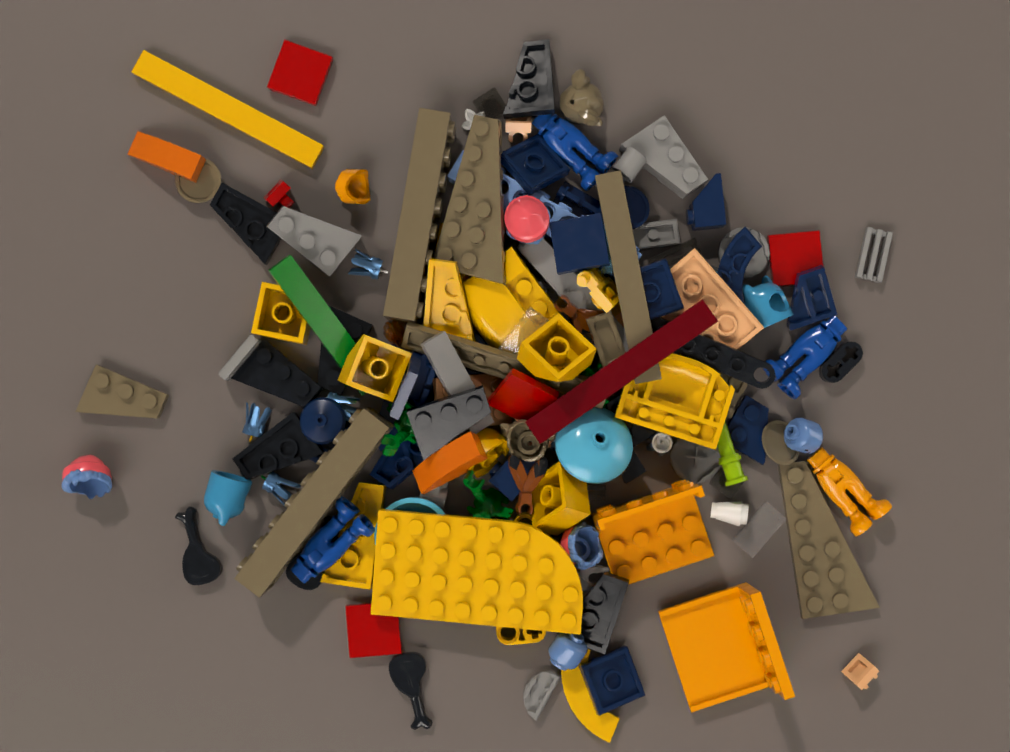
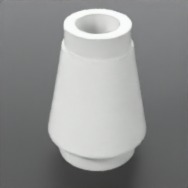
(730, 512)

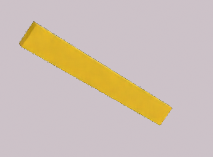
(228, 109)

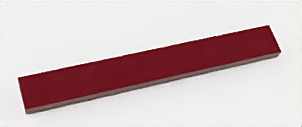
(621, 371)

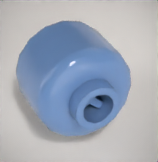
(803, 435)
(567, 651)

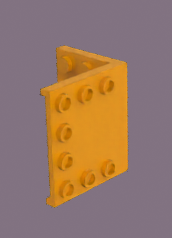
(653, 532)
(725, 647)

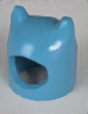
(767, 302)
(226, 495)

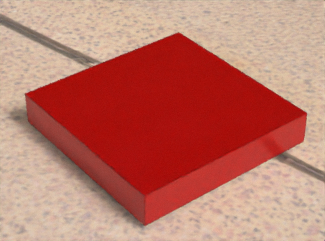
(300, 72)
(793, 254)
(521, 396)
(371, 633)

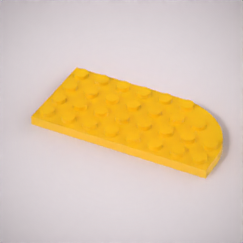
(474, 573)

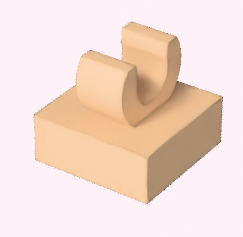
(518, 125)
(860, 671)

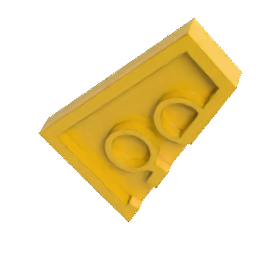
(446, 301)

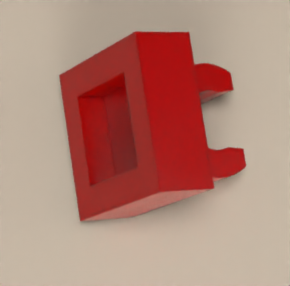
(278, 194)

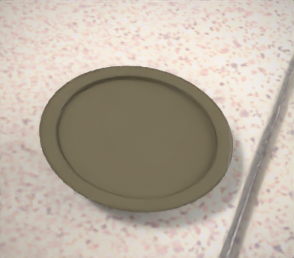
(204, 188)
(774, 443)

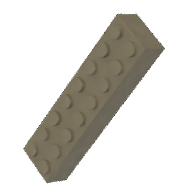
(419, 214)
(314, 501)

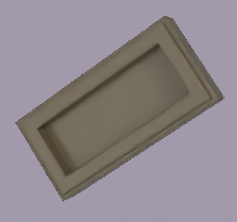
(606, 337)

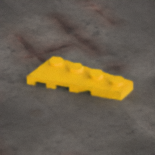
(357, 563)

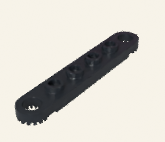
(722, 357)

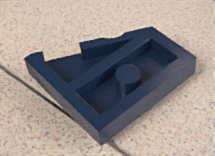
(811, 298)
(747, 428)

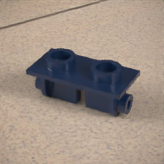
(577, 200)
(423, 388)

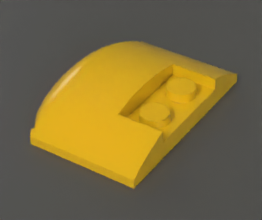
(499, 307)
(685, 403)

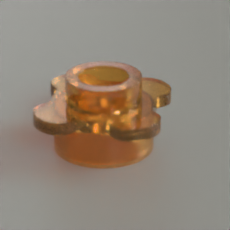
(394, 332)

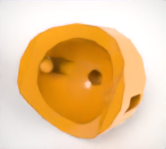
(353, 186)

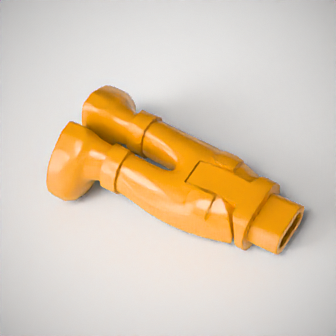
(835, 479)

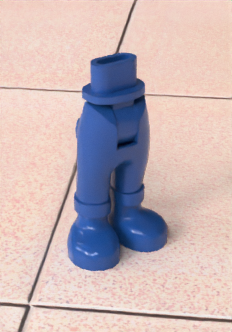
(563, 138)
(817, 345)
(320, 550)

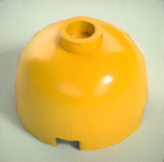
(494, 445)

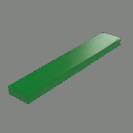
(313, 309)

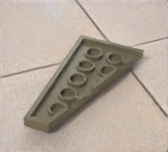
(475, 212)
(822, 562)

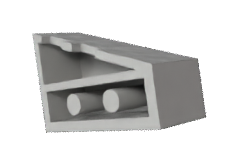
(667, 158)
(313, 238)

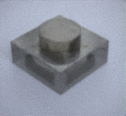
(490, 103)
(718, 483)

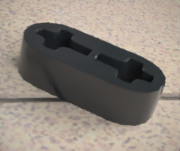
(845, 366)

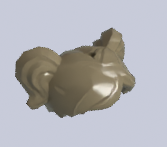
(587, 101)
(518, 436)

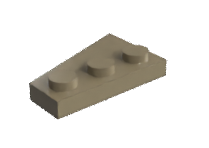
(120, 395)

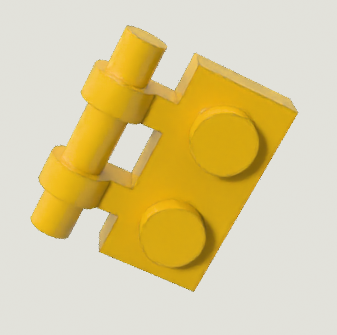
(602, 289)

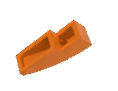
(167, 156)
(449, 462)

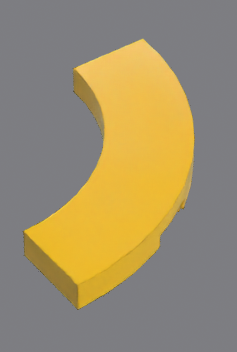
(582, 706)

